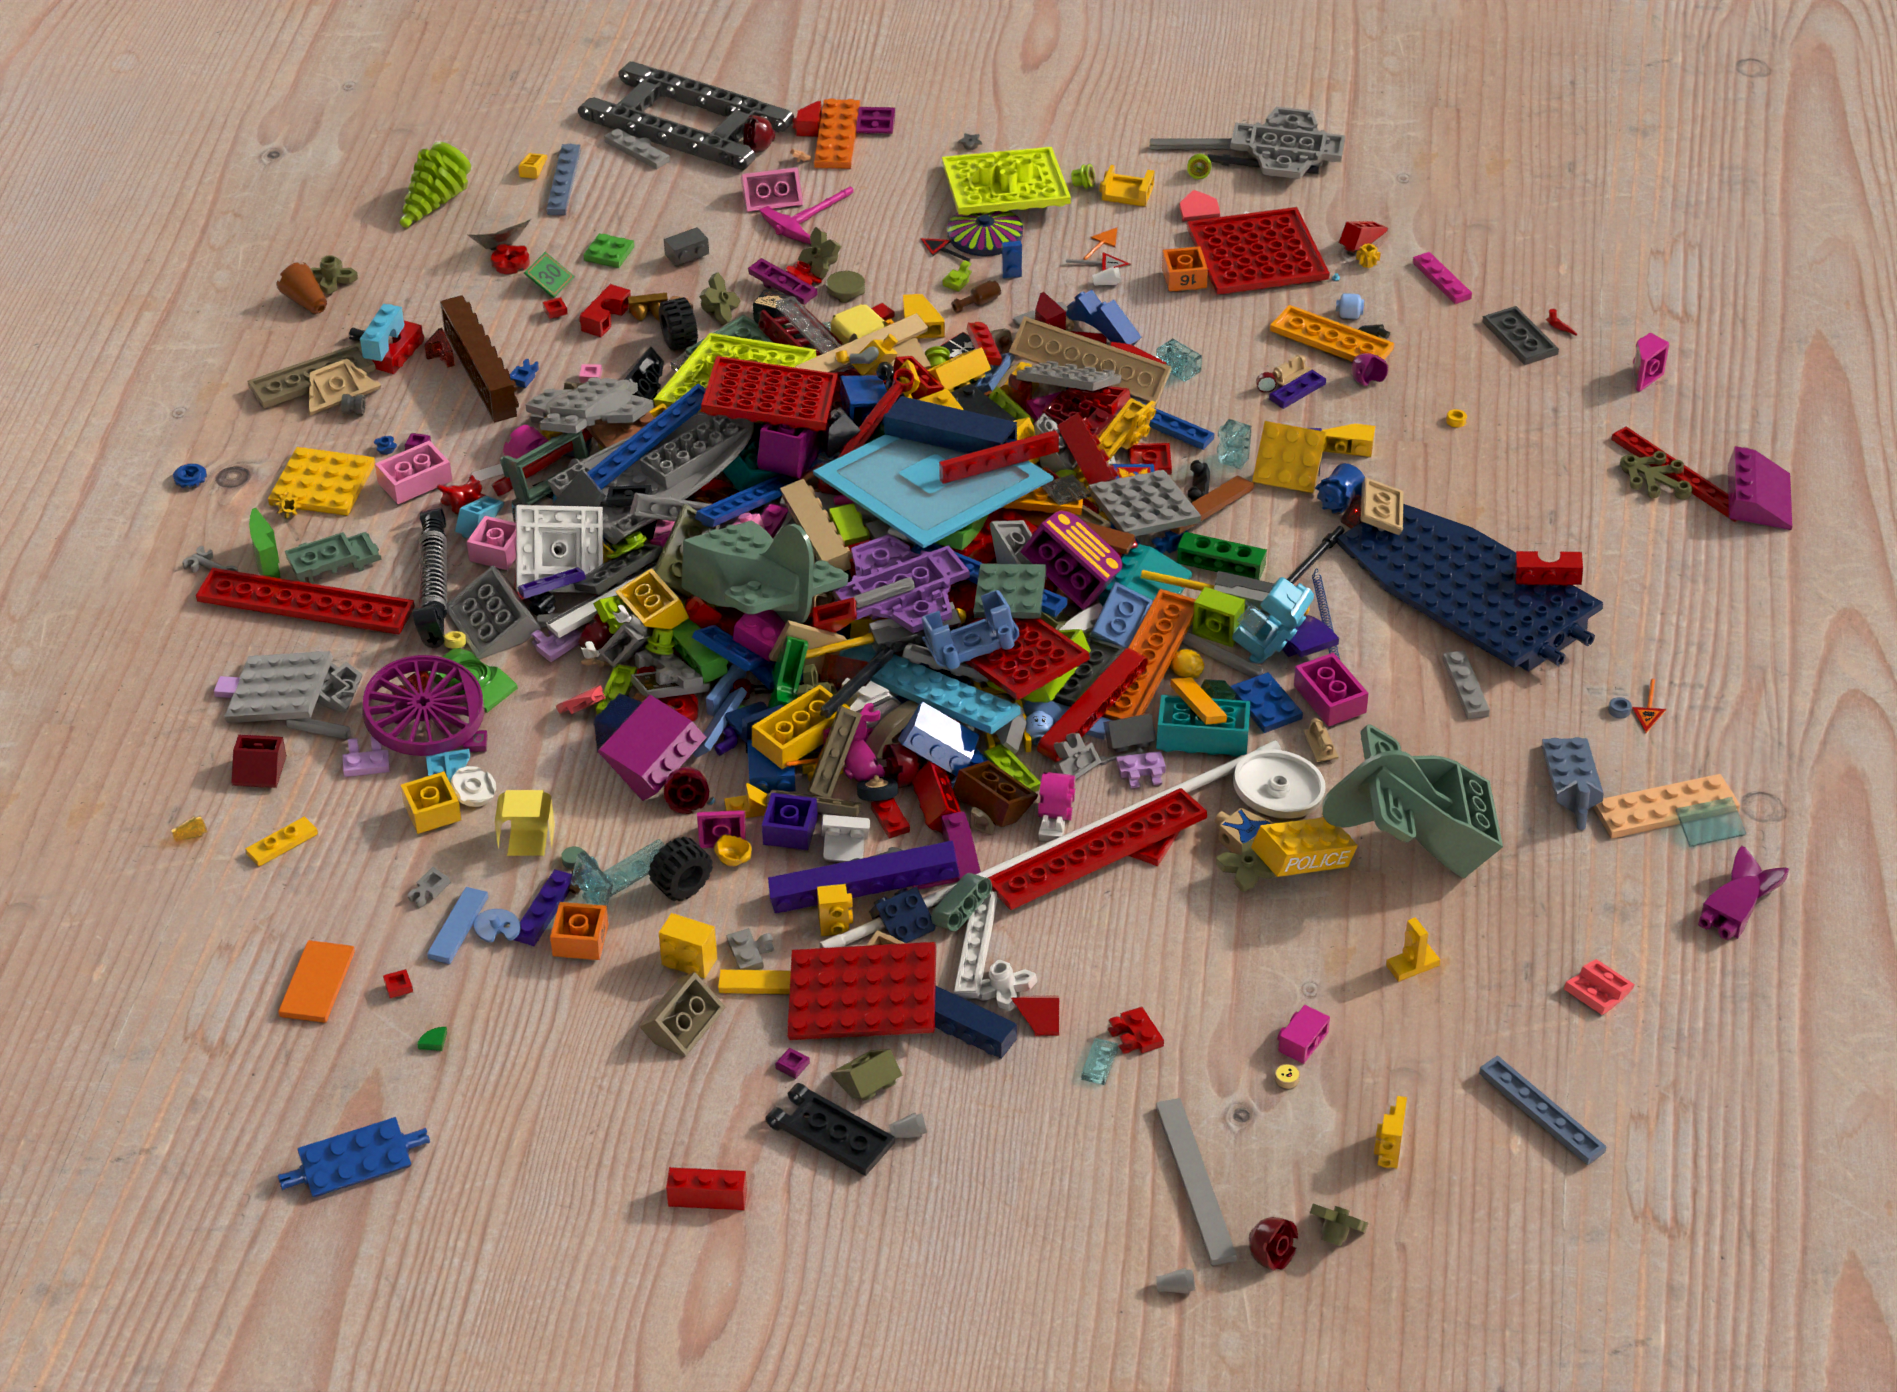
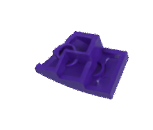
(1310, 638)

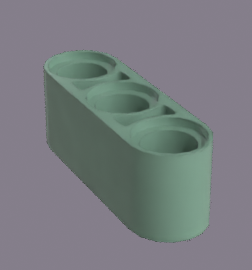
(961, 901)

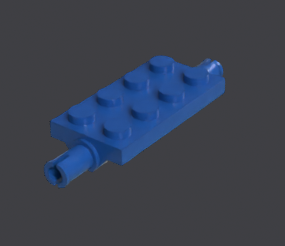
(353, 1157)

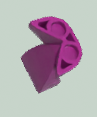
(1735, 901)

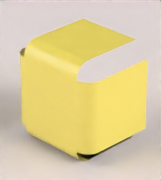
(856, 320)
(529, 821)

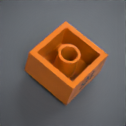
(1184, 268)
(579, 931)

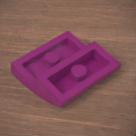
(876, 120)

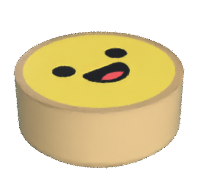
(1287, 1076)

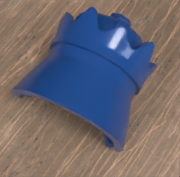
(1340, 488)

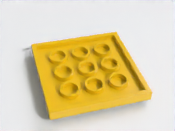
(323, 480)

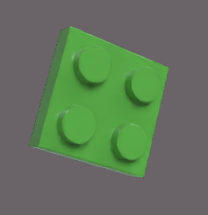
(609, 250)

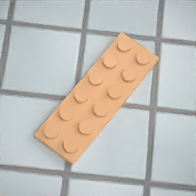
(1658, 805)

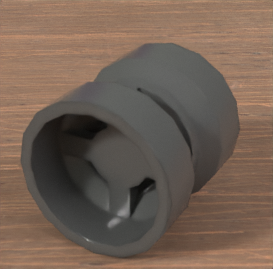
(355, 404)

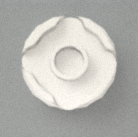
(473, 786)

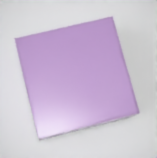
(226, 686)

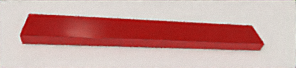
(1700, 486)

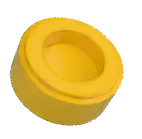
(1456, 418)

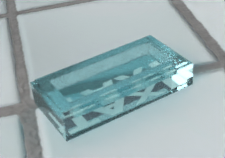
(1099, 1061)

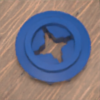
(195, 471)

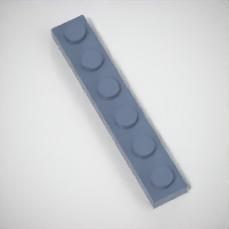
(563, 179)
(1542, 1110)

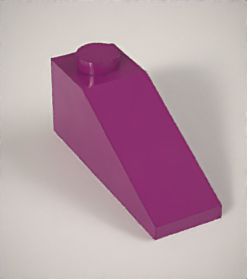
(957, 828)

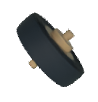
(877, 789)

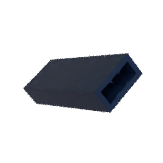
(946, 426)

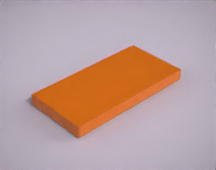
(316, 981)

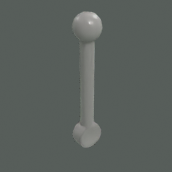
(1104, 759)

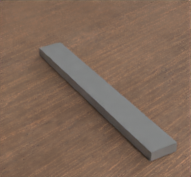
(1196, 1182)

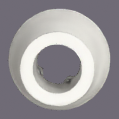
(1107, 277)

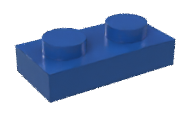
(1011, 259)

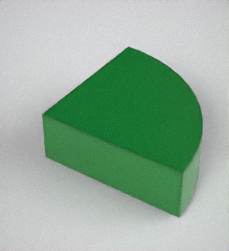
(433, 1039)

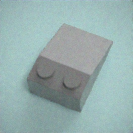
(1008, 541)

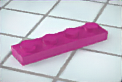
(1442, 277)

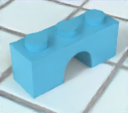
(386, 323)

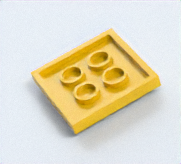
(1289, 457)

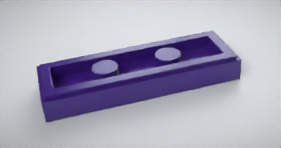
(1297, 389)
(551, 582)

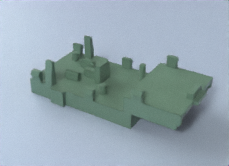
(332, 553)

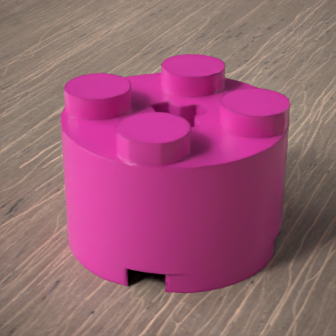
(523, 441)
(1056, 795)

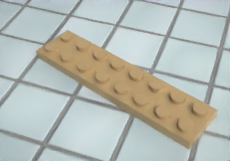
(1044, 342)

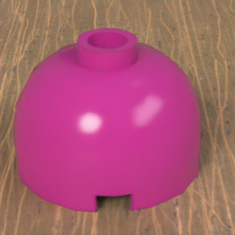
(861, 762)

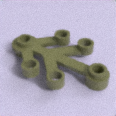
(1632, 464)

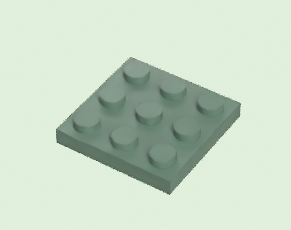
(1018, 583)

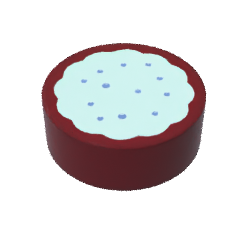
(1266, 382)

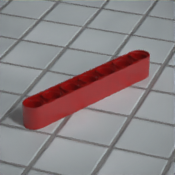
(1095, 701)

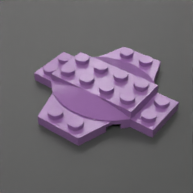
(891, 560)

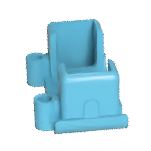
(1287, 609)

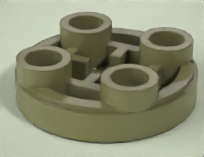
(845, 285)

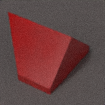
(1040, 1013)

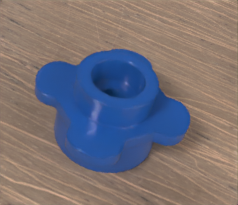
(385, 445)

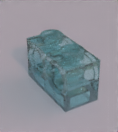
(1183, 360)
(1234, 444)

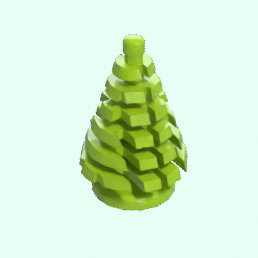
(435, 180)

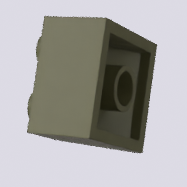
(868, 1073)

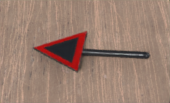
(936, 245)

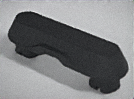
(1201, 480)

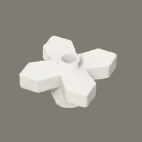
(1005, 984)

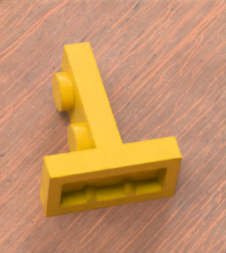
(1416, 954)

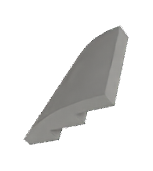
(339, 687)

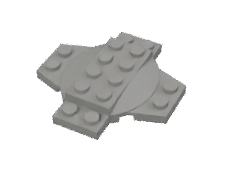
(1287, 143)
(596, 399)

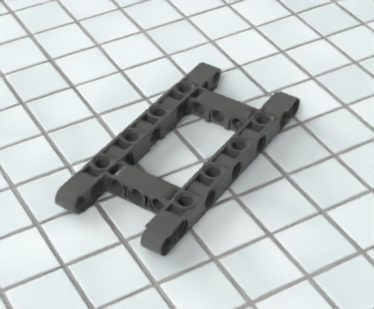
(654, 83)

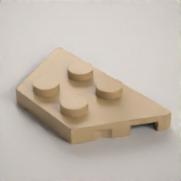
(333, 381)

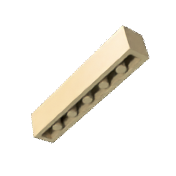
(815, 522)

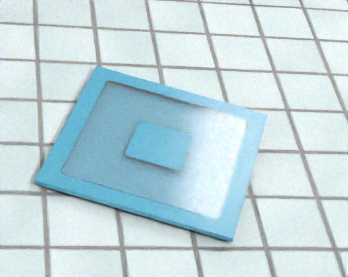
(903, 487)

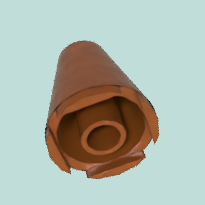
(302, 287)

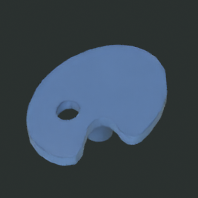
(493, 922)

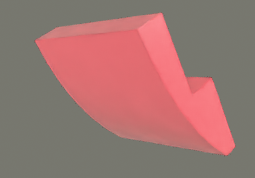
(1599, 986)

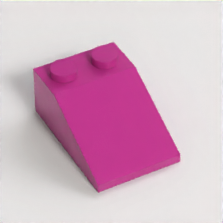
(759, 632)

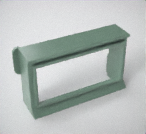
(513, 467)

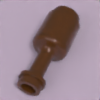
(987, 292)

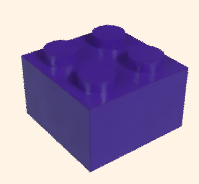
(789, 821)

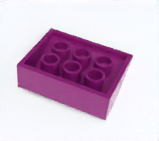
(1758, 489)
(651, 746)

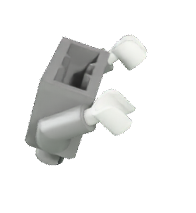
(623, 643)

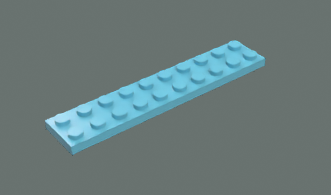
(939, 691)

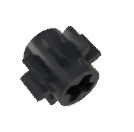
(542, 603)

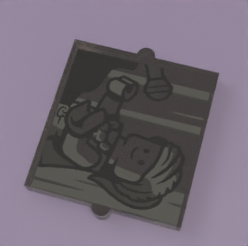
(1066, 490)

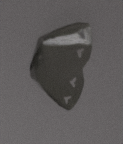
(505, 236)

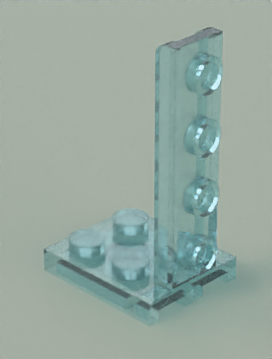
(600, 885)

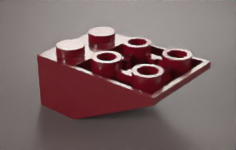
(1067, 405)

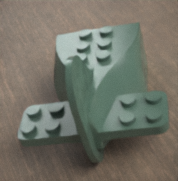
(758, 573)
(1421, 799)

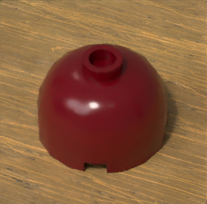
(758, 134)
(596, 632)
(901, 763)
(686, 790)
(1273, 1242)

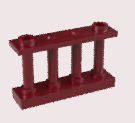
(774, 330)

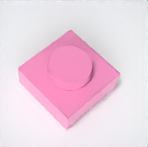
(589, 371)

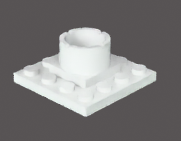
(571, 529)

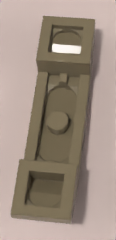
(890, 726)

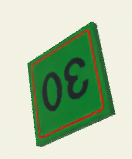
(549, 275)

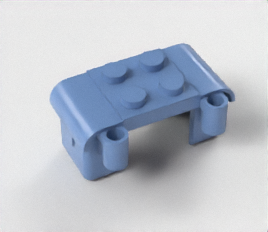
(972, 640)

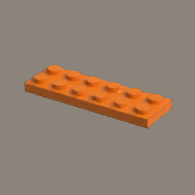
(837, 134)

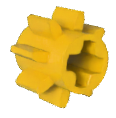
(1368, 255)
(281, 504)

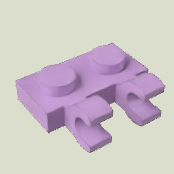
(552, 646)
(365, 762)
(1140, 765)

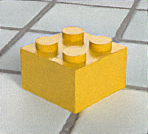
(431, 802)
(687, 945)

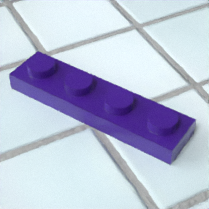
(544, 907)

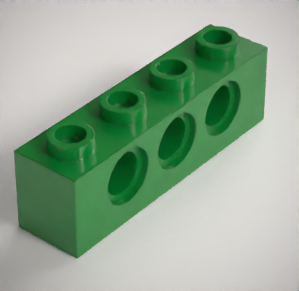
(1221, 555)

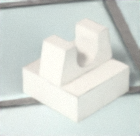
(1051, 828)

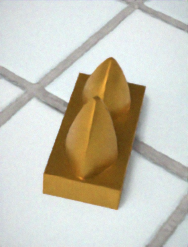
(641, 304)

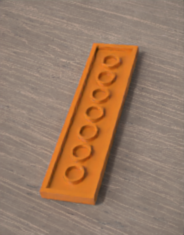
(1158, 641)

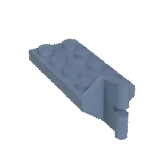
(1573, 775)

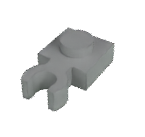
(429, 885)

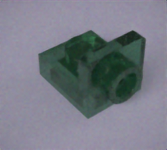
(1218, 689)

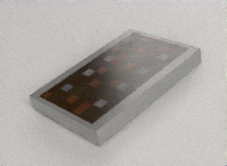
(647, 685)

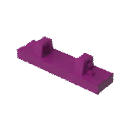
(782, 281)

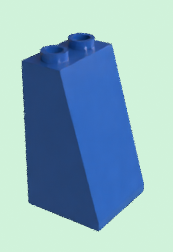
(860, 395)

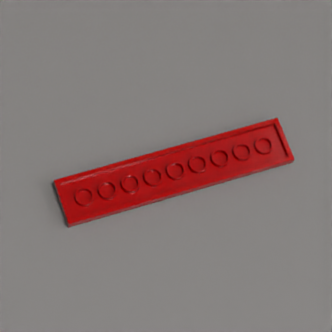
(305, 601)
(1096, 848)

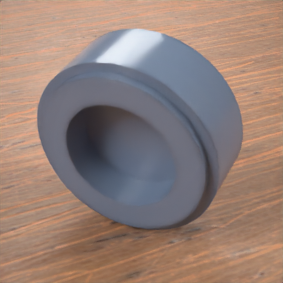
(1620, 707)

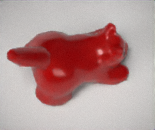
(461, 495)

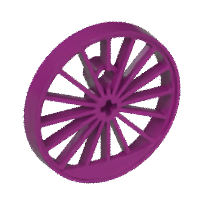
(423, 705)

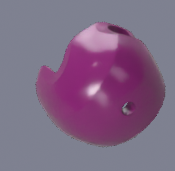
(1368, 368)

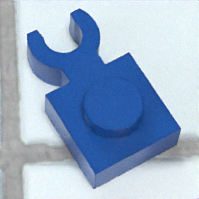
(524, 375)
(1168, 543)

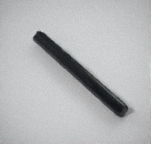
(856, 682)

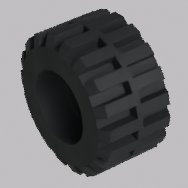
(678, 323)
(680, 868)

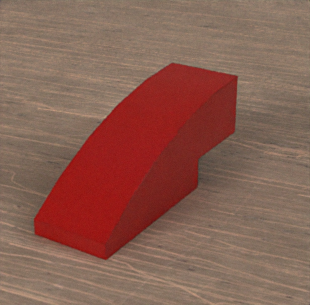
(833, 616)

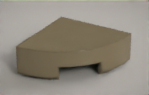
(980, 821)

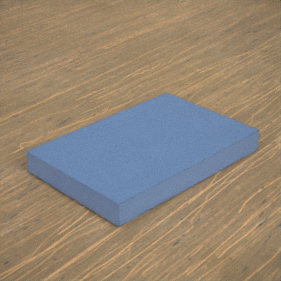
(1121, 616)

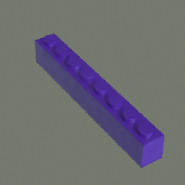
(866, 875)

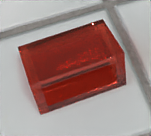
(1019, 390)

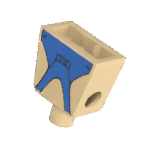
(1238, 828)

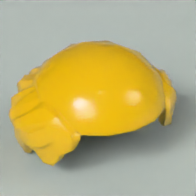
(1187, 664)
(732, 850)

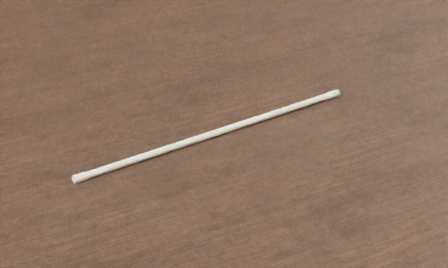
(866, 929)

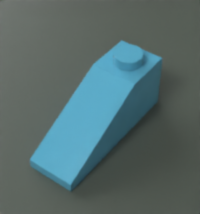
(474, 512)

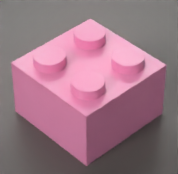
(493, 543)

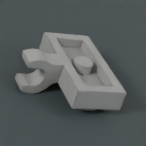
(747, 951)

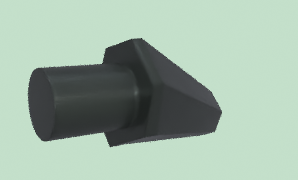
(1376, 330)

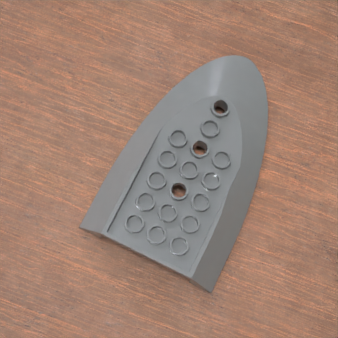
(672, 468)

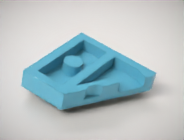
(447, 762)

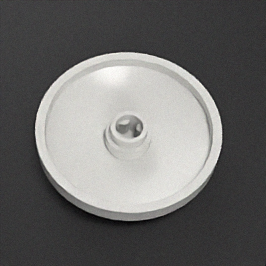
(1279, 784)

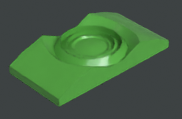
(492, 680)

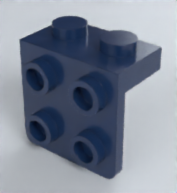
(745, 717)
(904, 915)

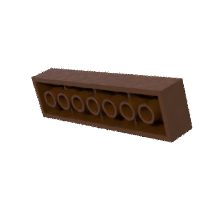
(479, 358)

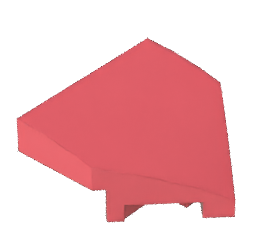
(1198, 206)
(582, 700)

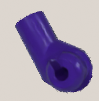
(730, 741)

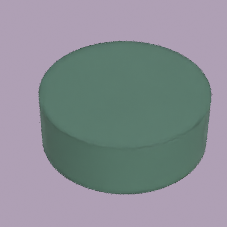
(569, 856)

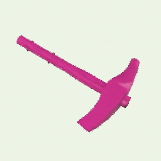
(790, 227)

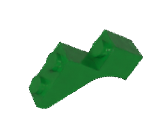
(788, 671)

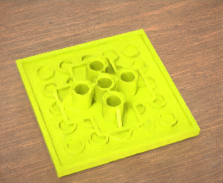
(1006, 180)
(701, 362)

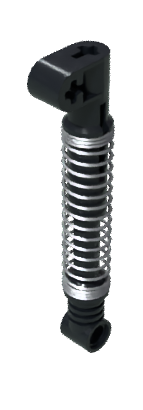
(432, 606)

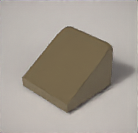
(997, 334)

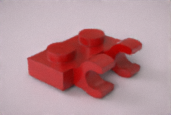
(1141, 1031)

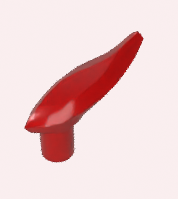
(1557, 323)

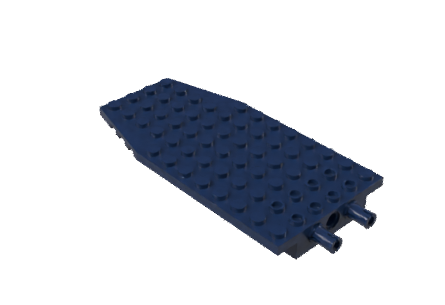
(1472, 588)

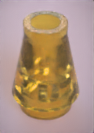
(191, 828)

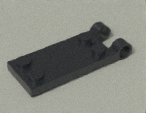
(975, 401)
(832, 1130)

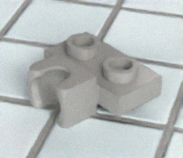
(1075, 755)

